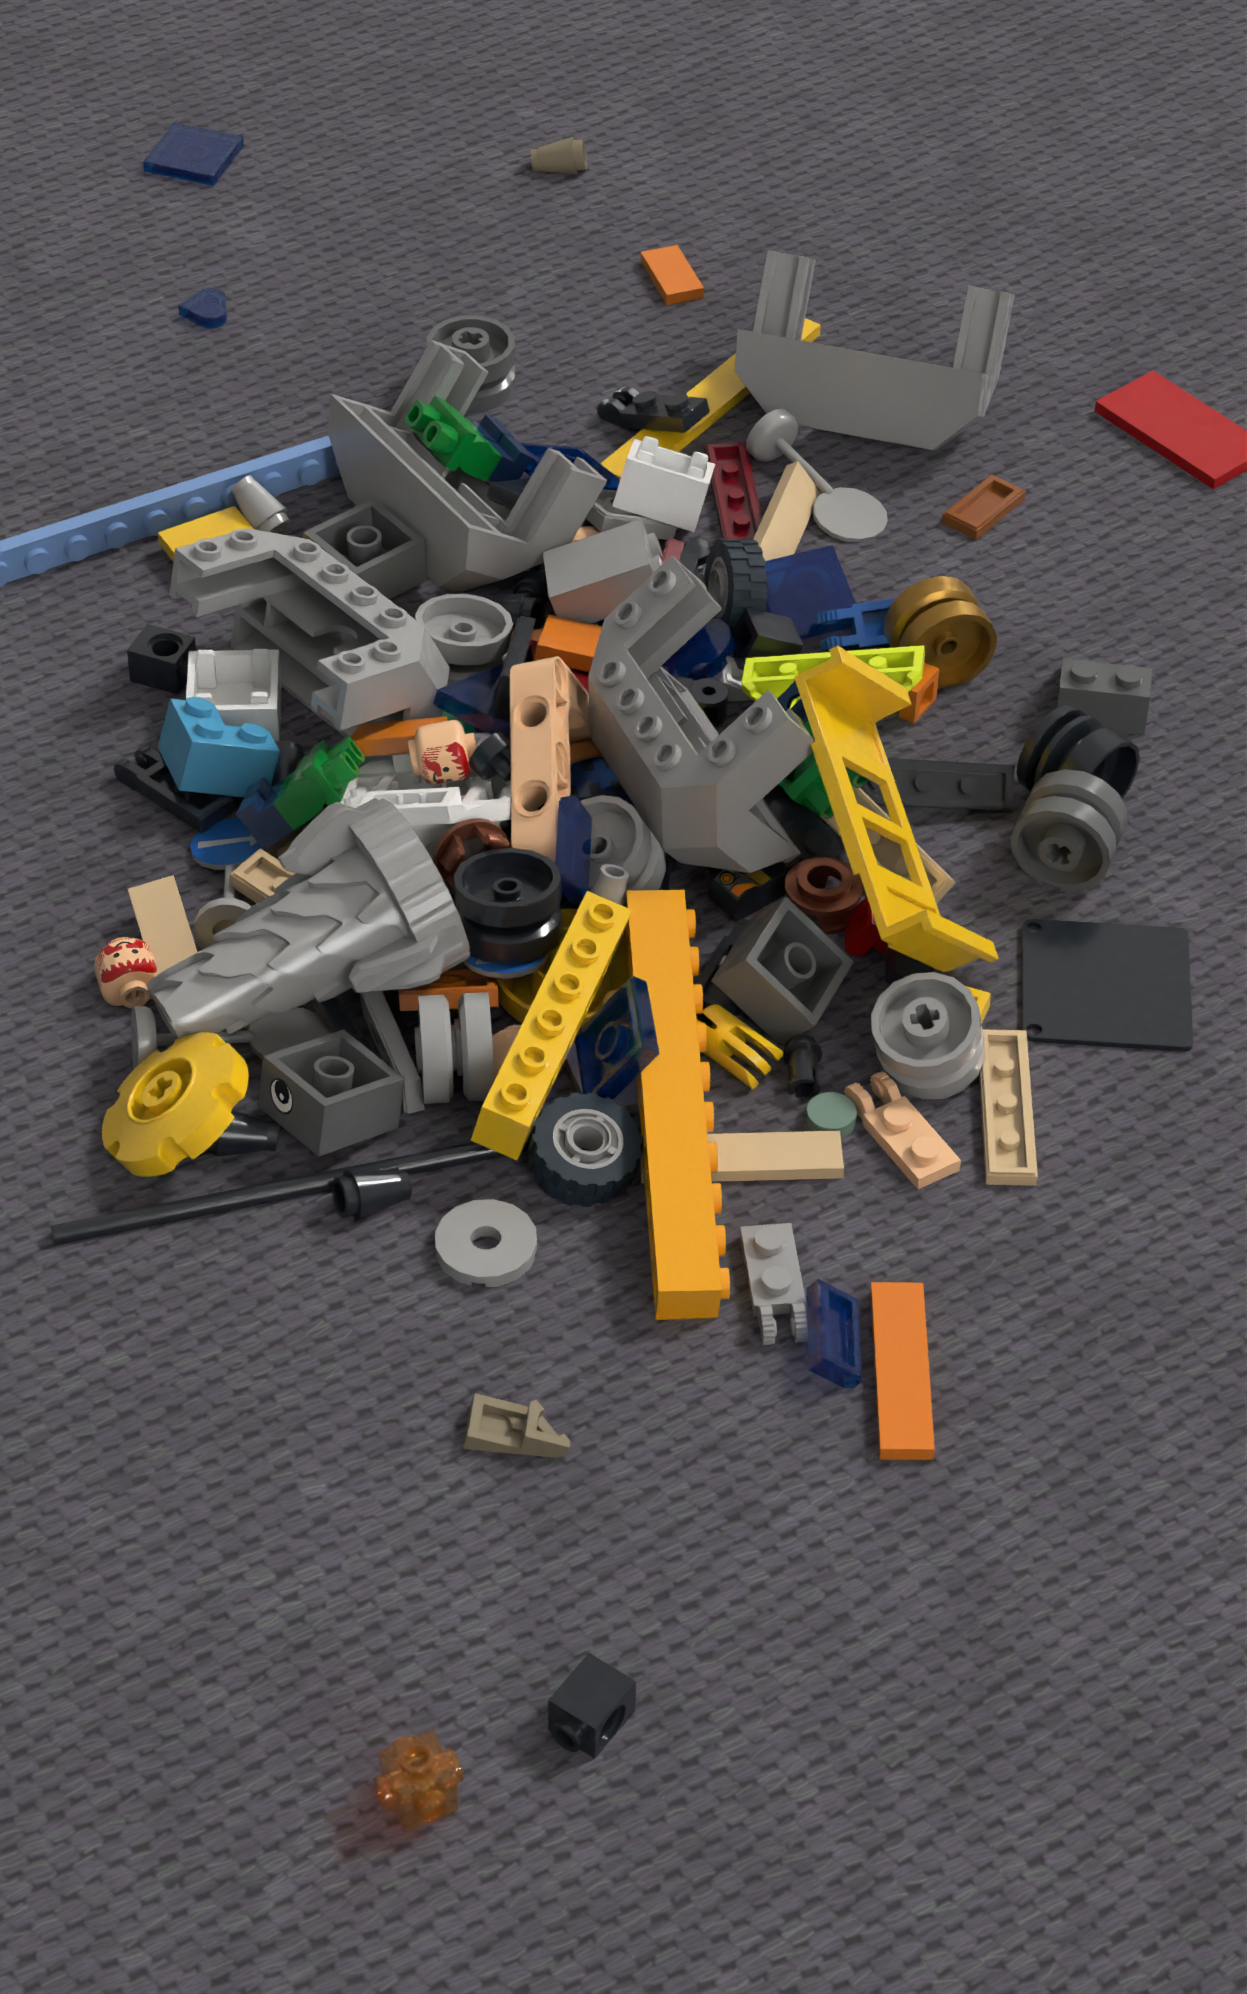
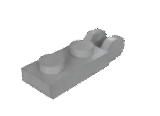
(774, 1279)

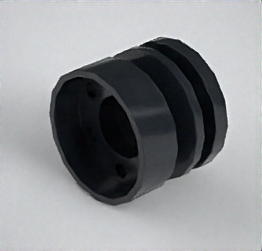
(1078, 743)

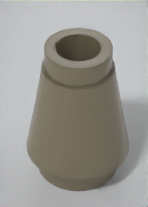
(562, 157)

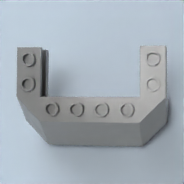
(863, 390)
(464, 532)
(337, 637)
(685, 779)

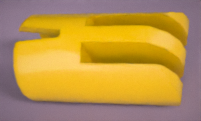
(729, 1038)

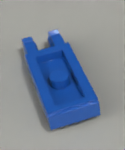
(865, 623)

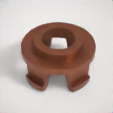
(450, 849)
(805, 886)

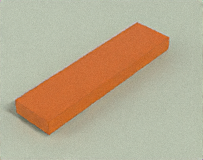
(902, 1371)

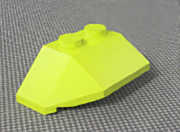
(778, 672)

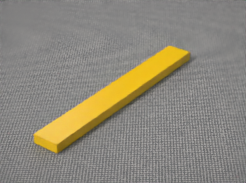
(720, 388)

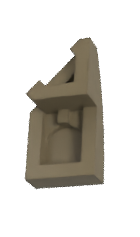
(512, 1429)

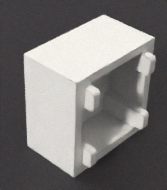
(664, 484)
(239, 684)

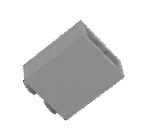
(600, 571)

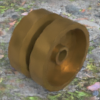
(948, 623)

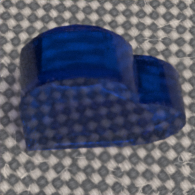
(205, 308)

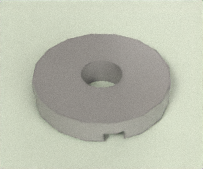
(489, 1266)

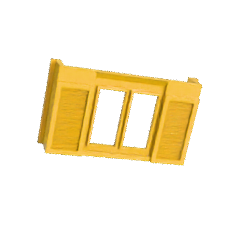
(842, 706)

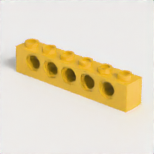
(551, 1026)

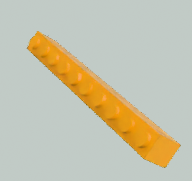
(674, 1115)

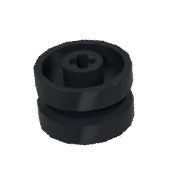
(509, 905)

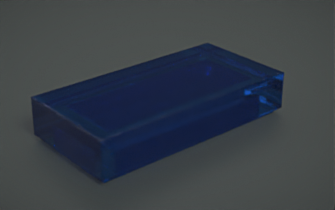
(573, 848)
(833, 1334)

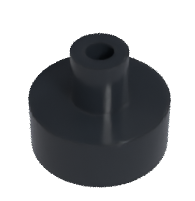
(492, 758)

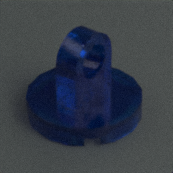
(703, 653)

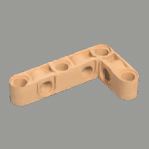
(545, 715)

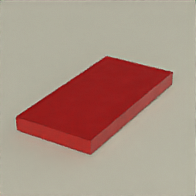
(1178, 428)

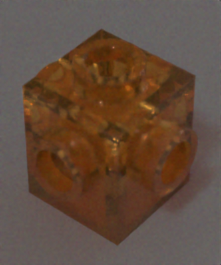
(418, 1780)

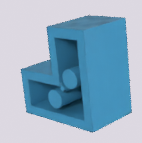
(211, 755)

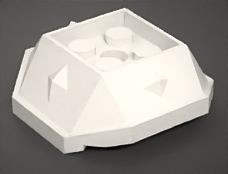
(428, 807)

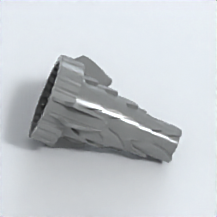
(353, 916)

